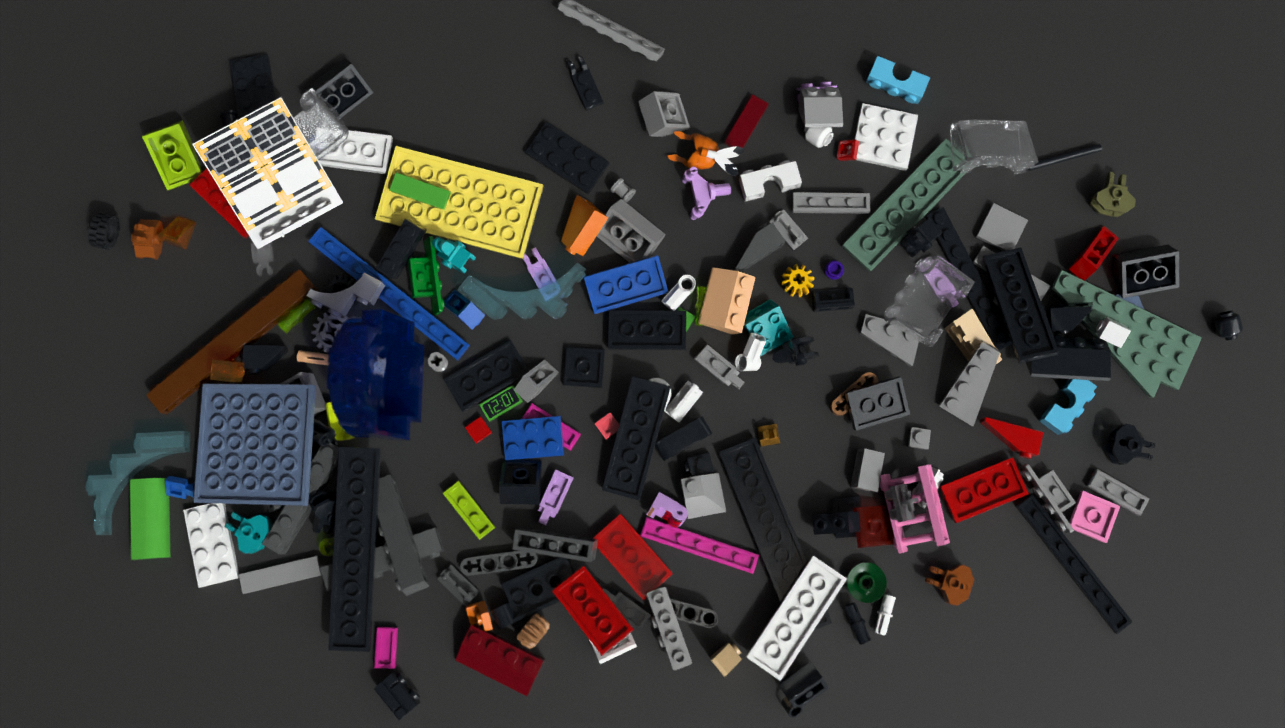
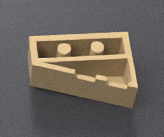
(968, 334)

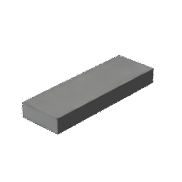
(1117, 492)

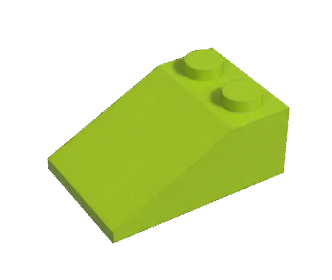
(173, 154)

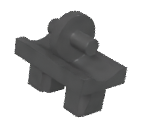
(902, 501)

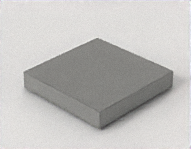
(1001, 228)

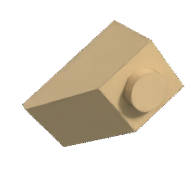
(726, 658)

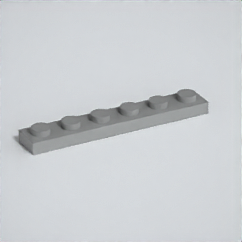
(610, 28)

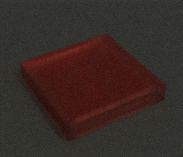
(874, 526)

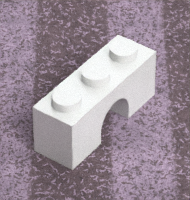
(785, 174)

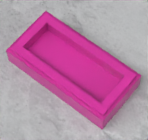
(386, 647)

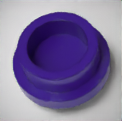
(834, 270)

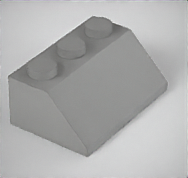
(630, 233)

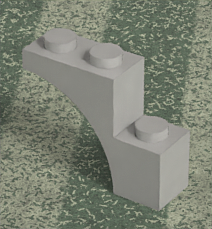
(366, 290)

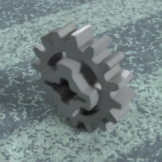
(324, 335)

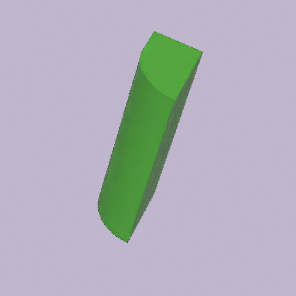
(149, 519)

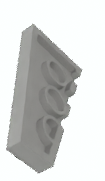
(971, 385)

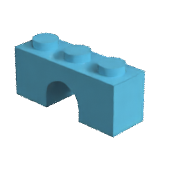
(882, 78)
(1060, 419)

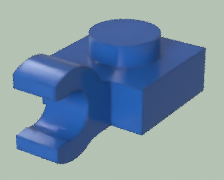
(179, 487)

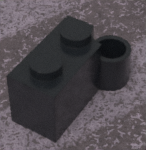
(801, 689)

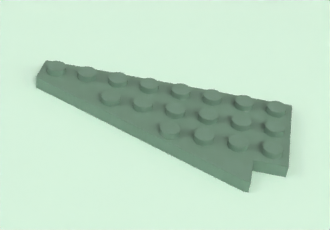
(1154, 348)

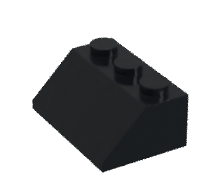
(341, 87)
(1146, 270)

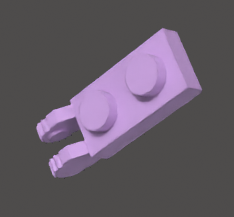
(539, 271)

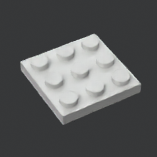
(885, 136)

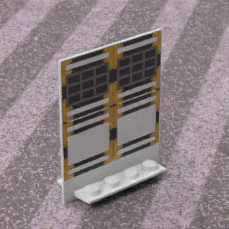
(268, 173)

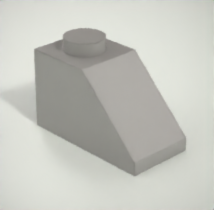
(535, 380)

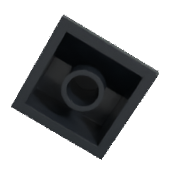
(520, 482)

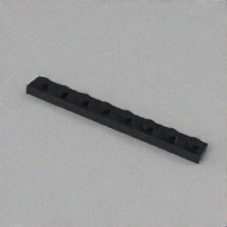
(978, 294)

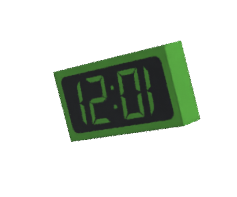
(501, 403)

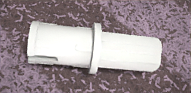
(884, 614)

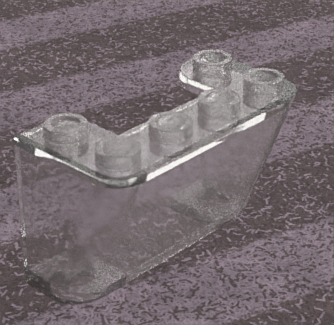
(992, 145)
(927, 299)

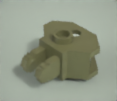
(1113, 199)

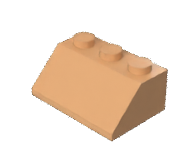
(726, 300)

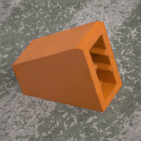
(582, 226)

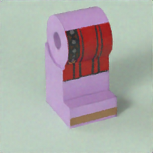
(668, 509)

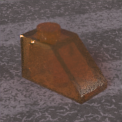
(227, 370)

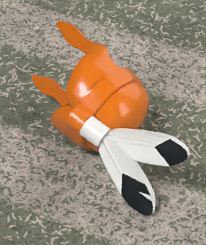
(708, 154)

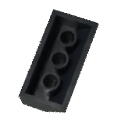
(1076, 360)

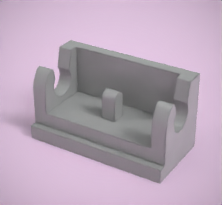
(867, 470)

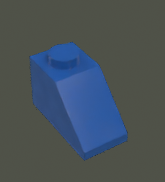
(463, 309)

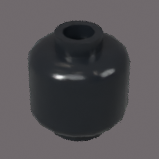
(1228, 325)

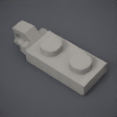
(719, 367)

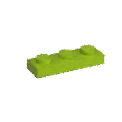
(469, 510)

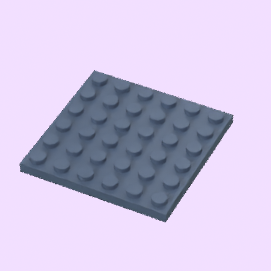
(255, 444)

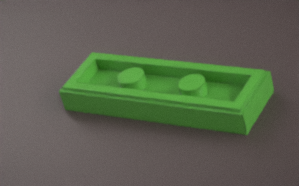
(420, 191)

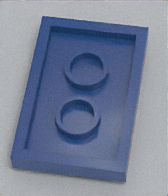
(533, 438)

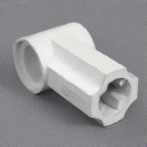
(678, 293)
(750, 358)

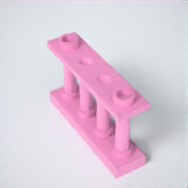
(934, 513)

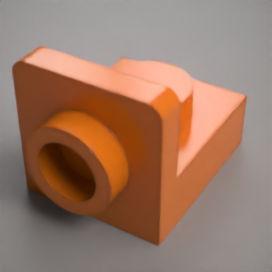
(479, 614)

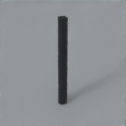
(1067, 156)

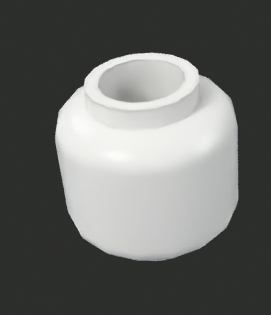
(818, 135)

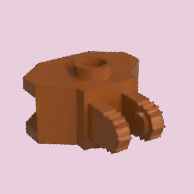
(146, 239)
(951, 582)

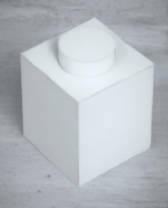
(1112, 331)

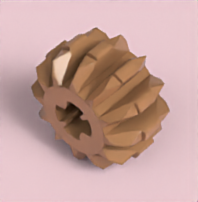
(533, 631)

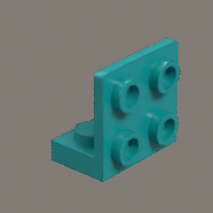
(769, 322)

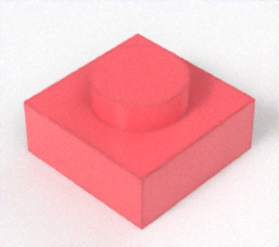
(607, 426)

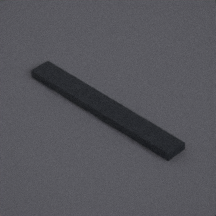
(1074, 564)

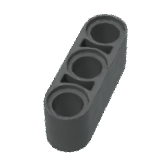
(699, 613)

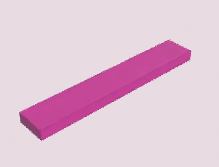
(699, 545)

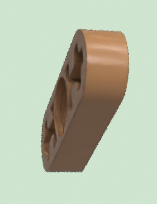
(839, 399)

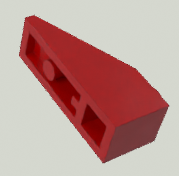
(1094, 254)
(1016, 437)

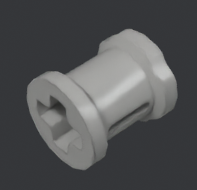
(623, 190)
(443, 364)

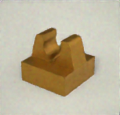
(768, 435)

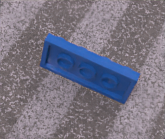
(626, 284)

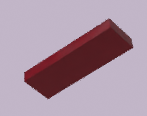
(746, 122)

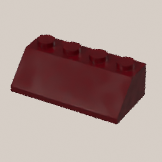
(499, 659)

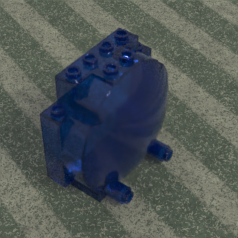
(376, 376)

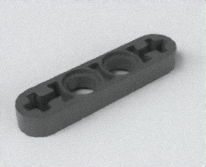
(499, 563)

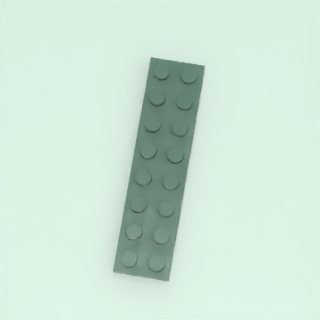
(904, 208)

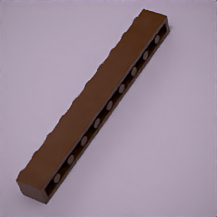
(229, 344)

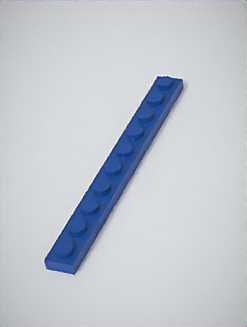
(390, 294)

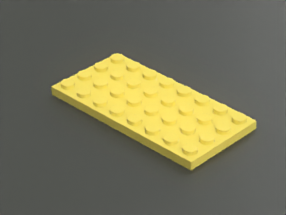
(482, 209)

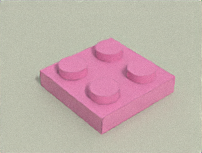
(1094, 516)

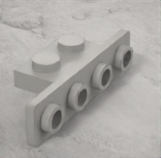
(1053, 494)
(670, 631)

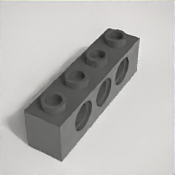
(555, 544)

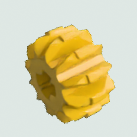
(793, 285)

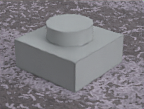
(919, 438)

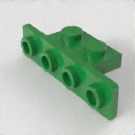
(425, 278)

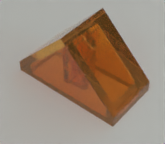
(178, 232)

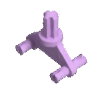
(703, 191)

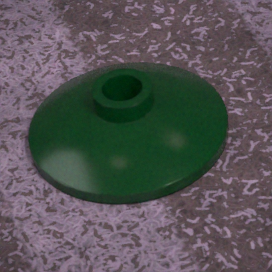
(876, 586)

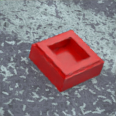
(847, 150)
(478, 430)

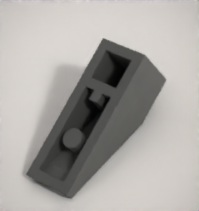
(763, 244)

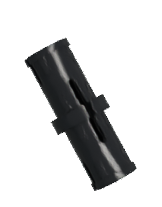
(857, 623)

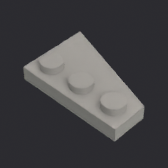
(890, 338)

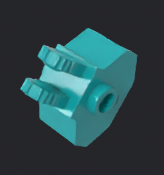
(452, 254)
(249, 531)

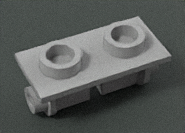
(788, 229)

